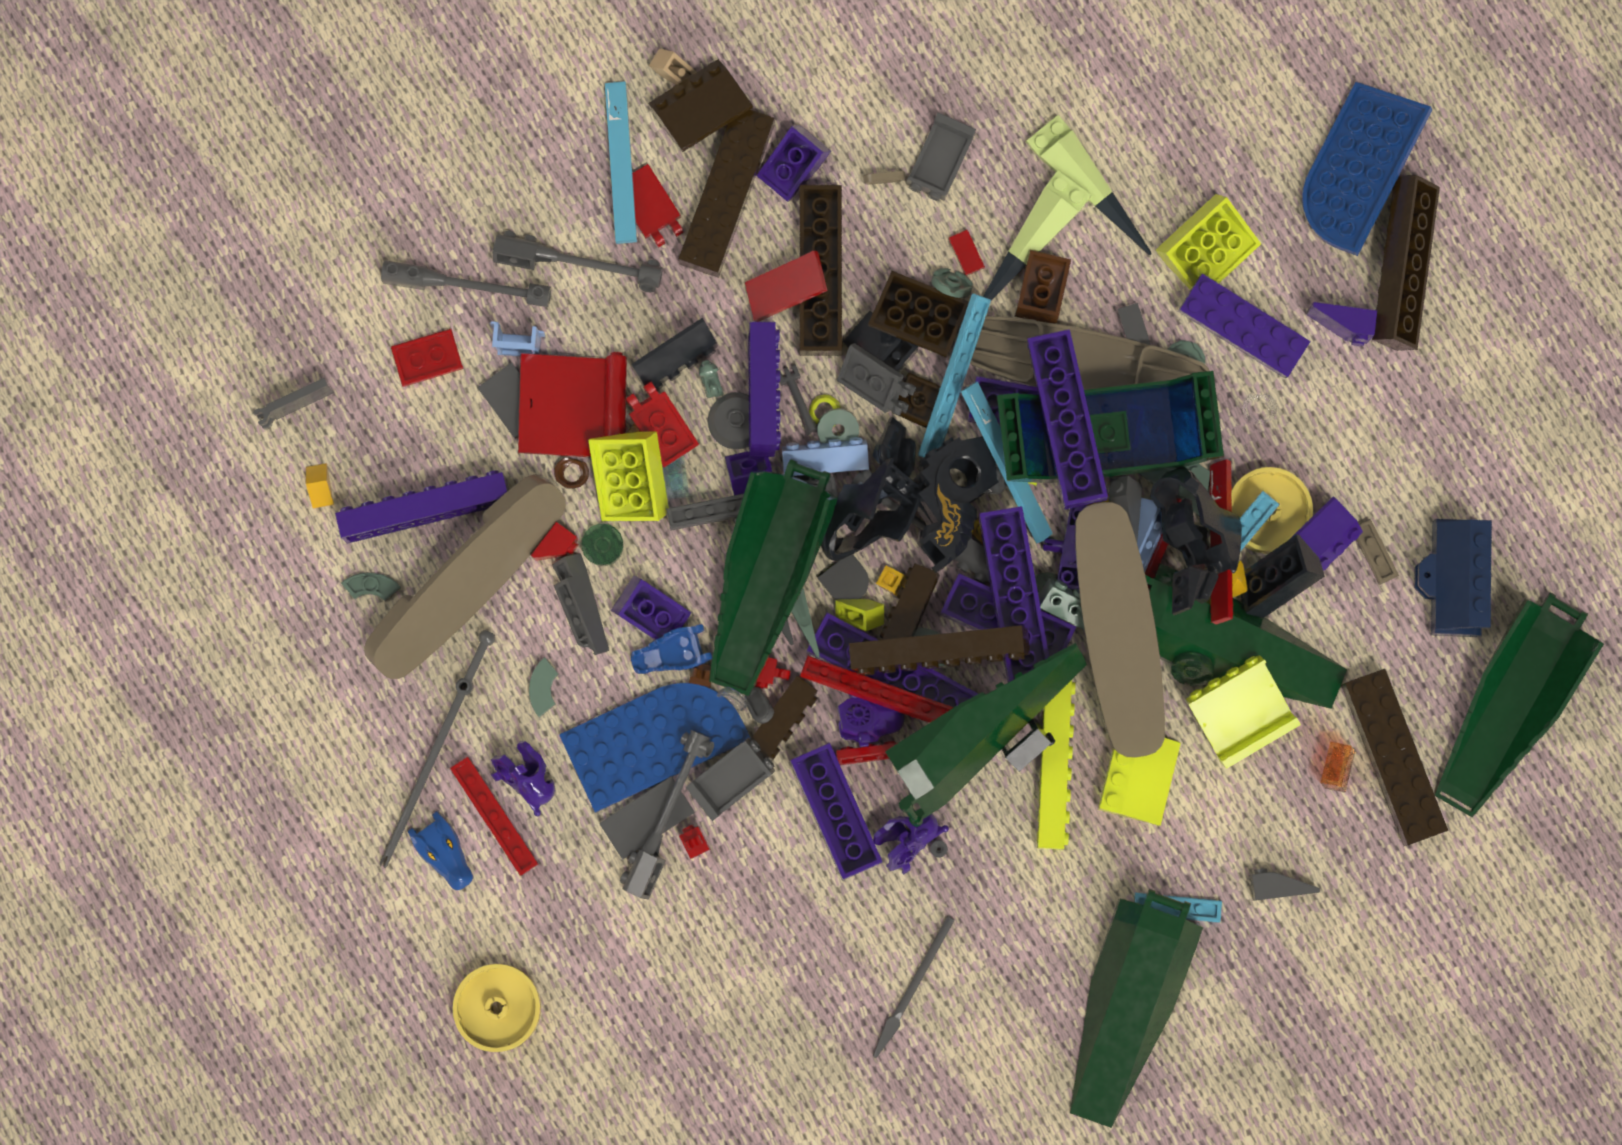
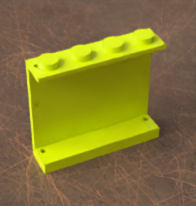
(1242, 711)

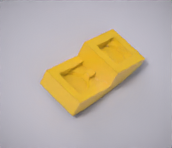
(891, 580)

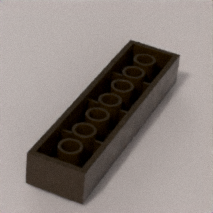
(726, 193)
(822, 233)
(1406, 262)
(939, 649)
(1394, 757)

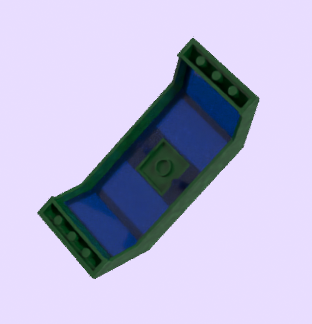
(1133, 428)

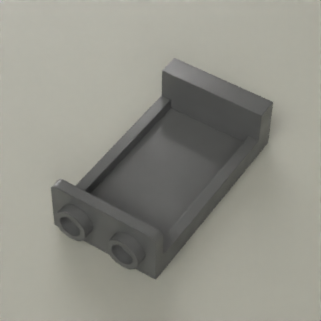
(941, 157)
(731, 778)

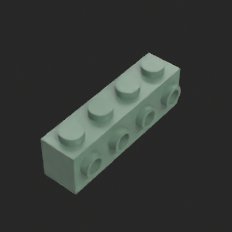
(1062, 602)

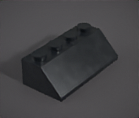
(675, 355)
(1280, 577)

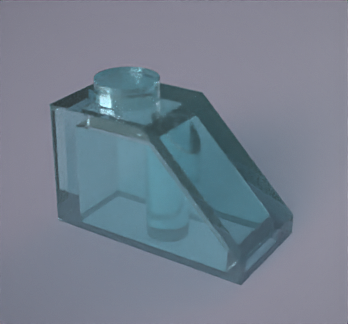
(676, 479)

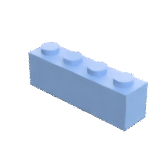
(829, 456)
(1149, 530)

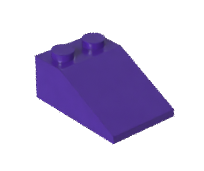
(793, 162)
(1349, 323)
(649, 609)

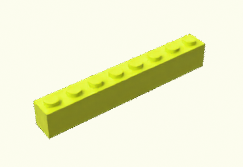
(1055, 771)

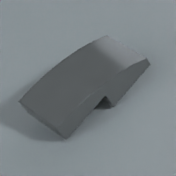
(1133, 324)

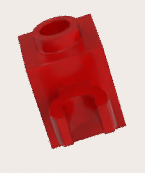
(770, 672)
(694, 841)

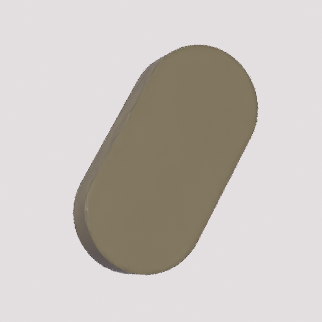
(884, 177)

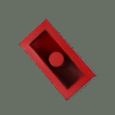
(556, 544)

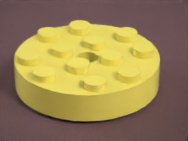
(1290, 515)
(474, 1008)

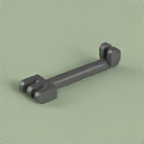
(789, 379)

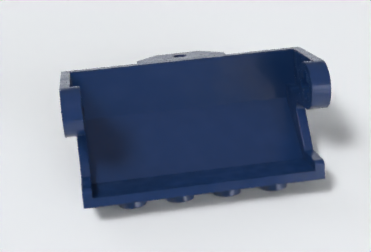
(1458, 577)

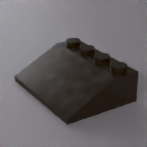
(700, 105)
(918, 314)

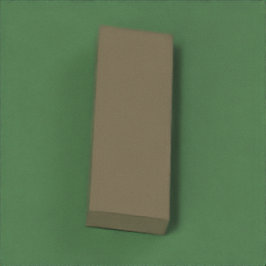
(1376, 553)

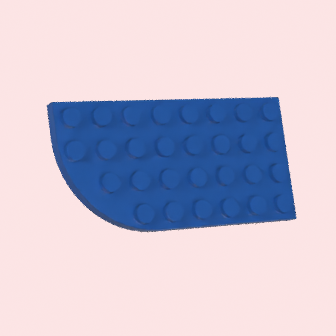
(1360, 164)
(642, 740)

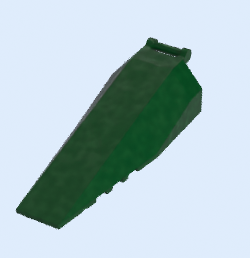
(767, 568)
(1294, 665)
(1517, 699)
(962, 741)
(1130, 1001)

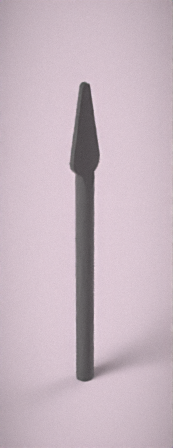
(893, 1022)

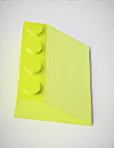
(1209, 243)
(629, 477)
(1140, 785)

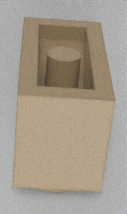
(671, 66)

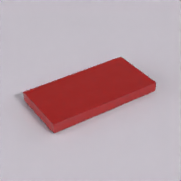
(786, 286)

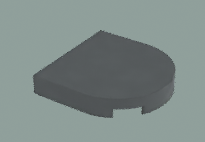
(846, 579)

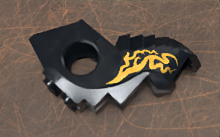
(947, 505)

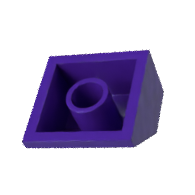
(741, 466)

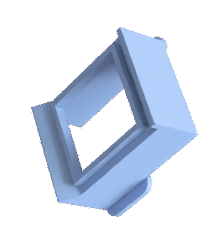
(516, 344)

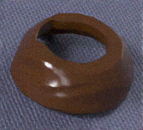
(562, 465)

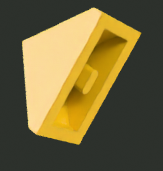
(319, 486)

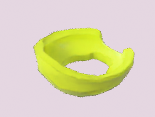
(820, 399)

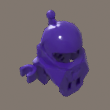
(867, 720)
(526, 780)
(911, 841)

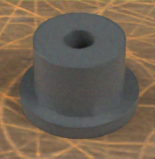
(942, 845)

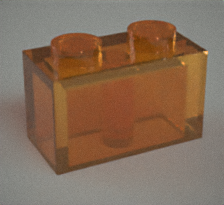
(1337, 767)

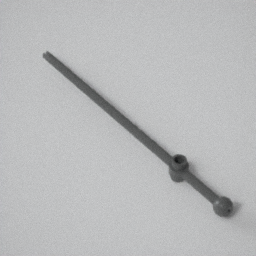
(486, 639)

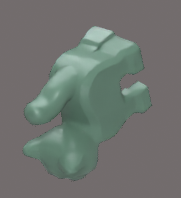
(710, 379)

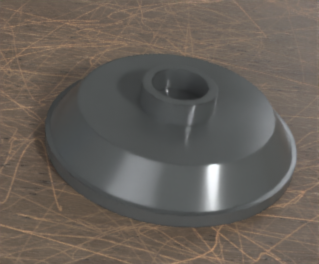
(730, 420)

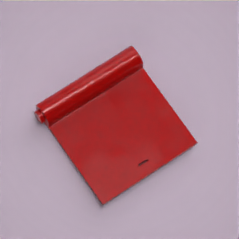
(570, 402)

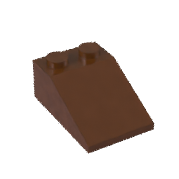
(1043, 287)

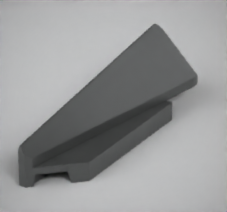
(579, 603)

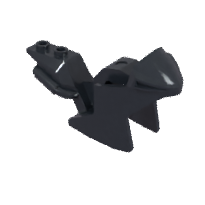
(860, 500)
(1180, 532)

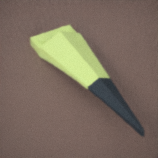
(1064, 152)
(1051, 213)

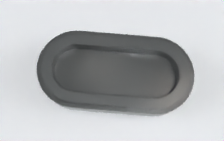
(759, 706)

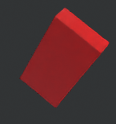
(966, 252)

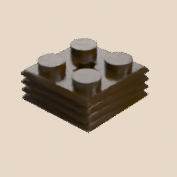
(928, 391)

